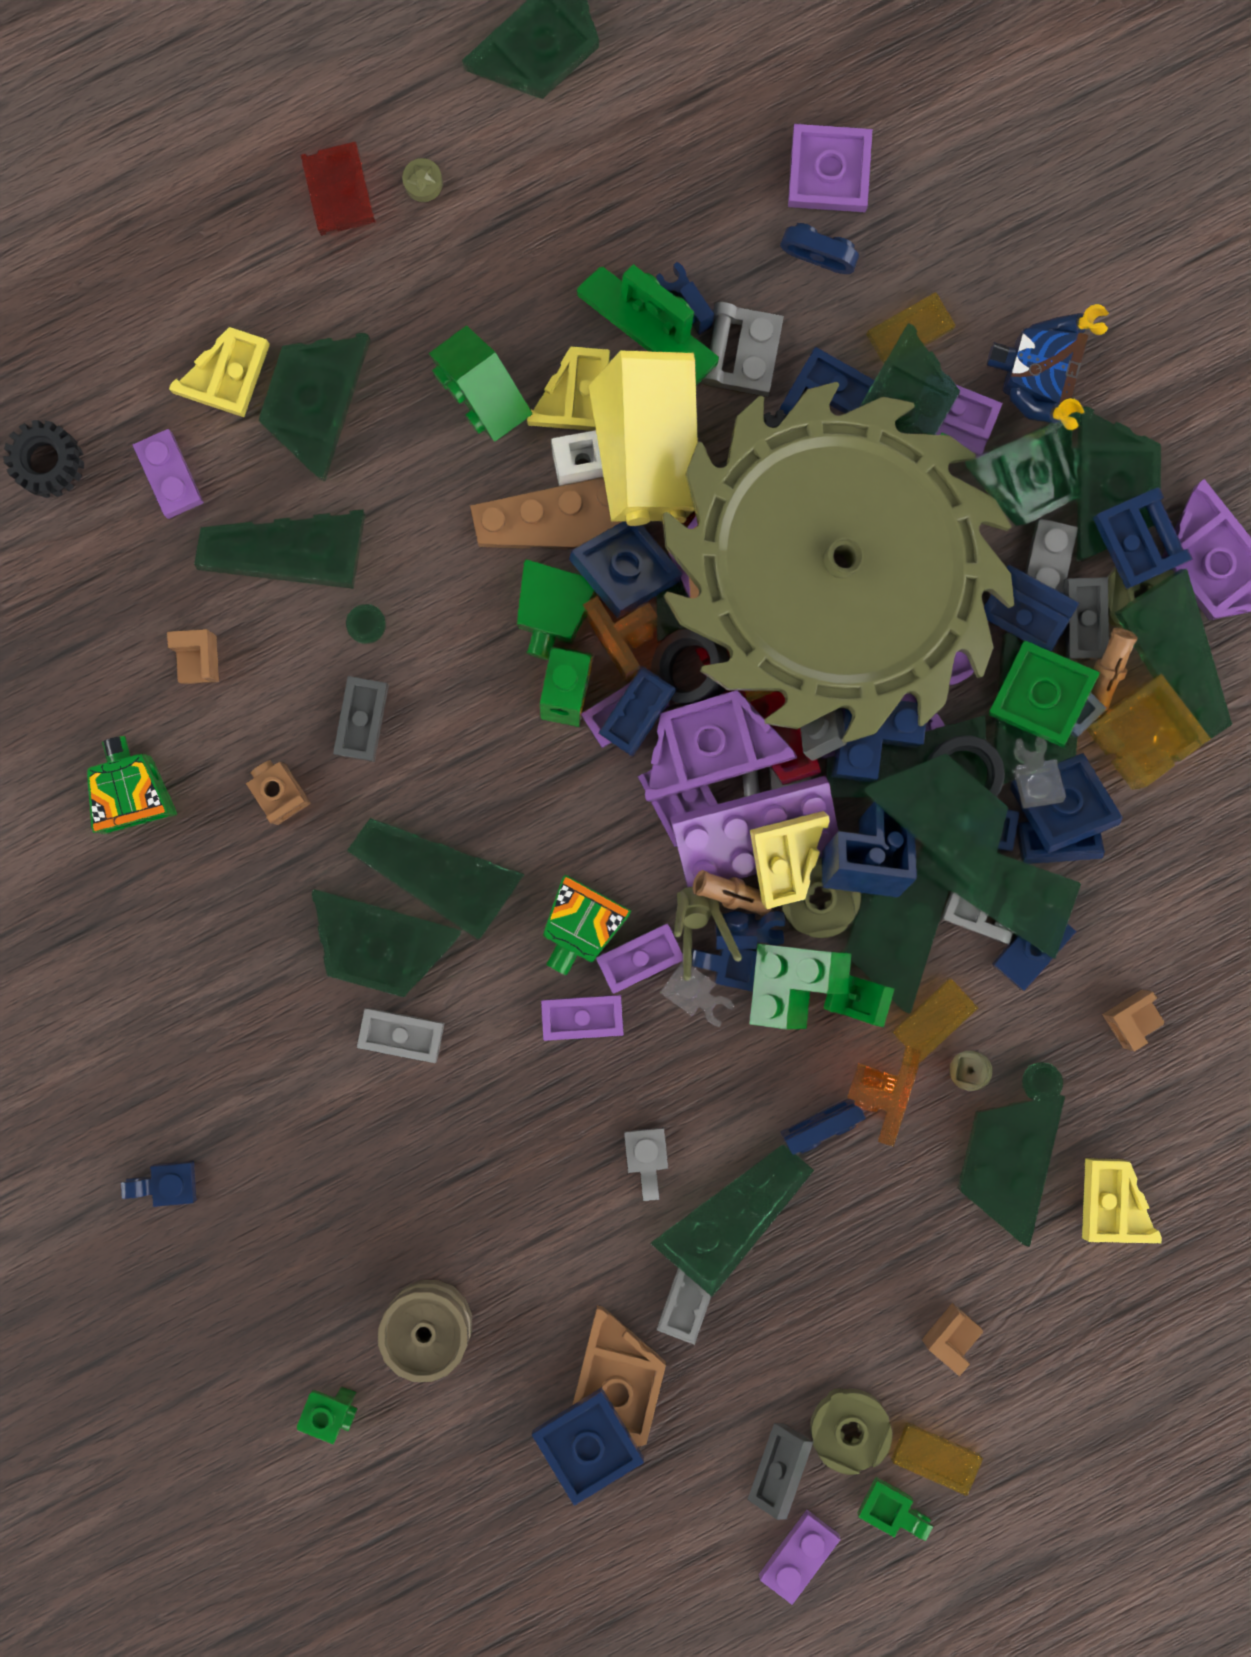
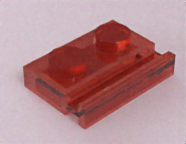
(338, 188)

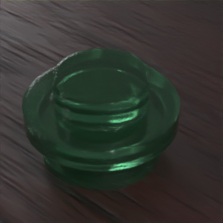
(366, 624)
(1042, 1082)

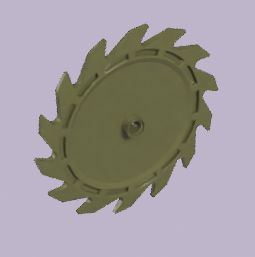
(783, 602)

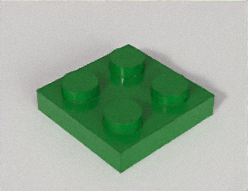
(1044, 693)

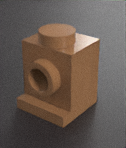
(288, 800)

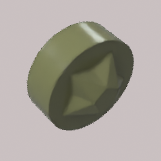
(422, 180)
(970, 1070)

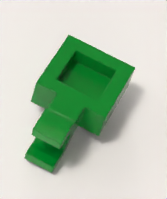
(890, 1509)

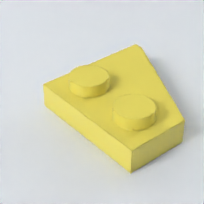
(1114, 1205)

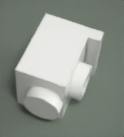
(568, 450)

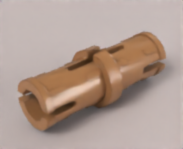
(1113, 664)
(713, 886)

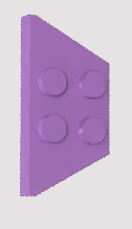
(1219, 554)
(712, 744)

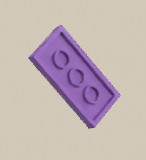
(720, 836)

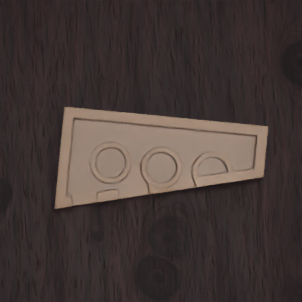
(545, 518)

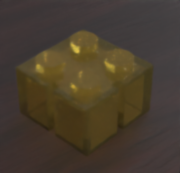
(1145, 729)

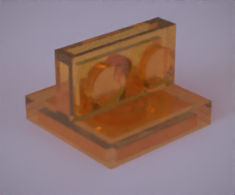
(615, 638)
(886, 1091)

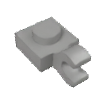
(645, 1155)

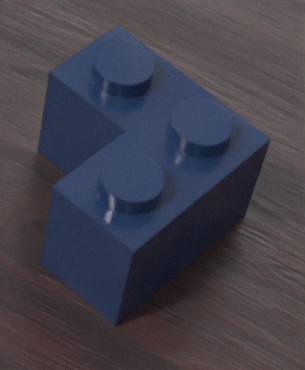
(861, 758)
(871, 862)

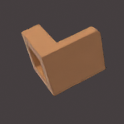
(195, 655)
(1134, 1019)
(952, 1338)

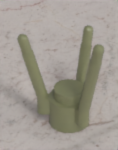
(694, 913)

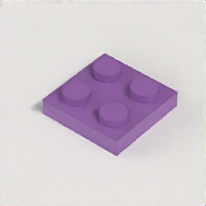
(830, 168)

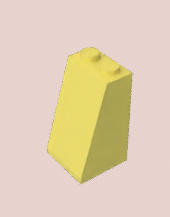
(646, 433)

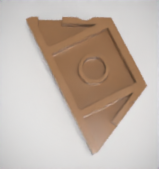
(625, 1371)

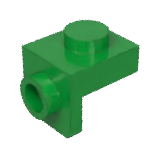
(863, 1001)
(327, 1416)

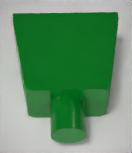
(551, 606)

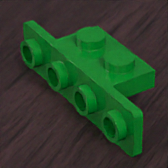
(647, 314)

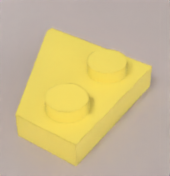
(225, 373)
(567, 394)
(786, 857)

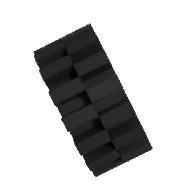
(23, 448)

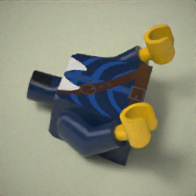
(1046, 365)

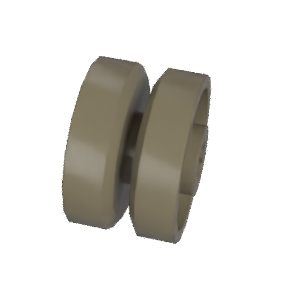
(418, 1354)

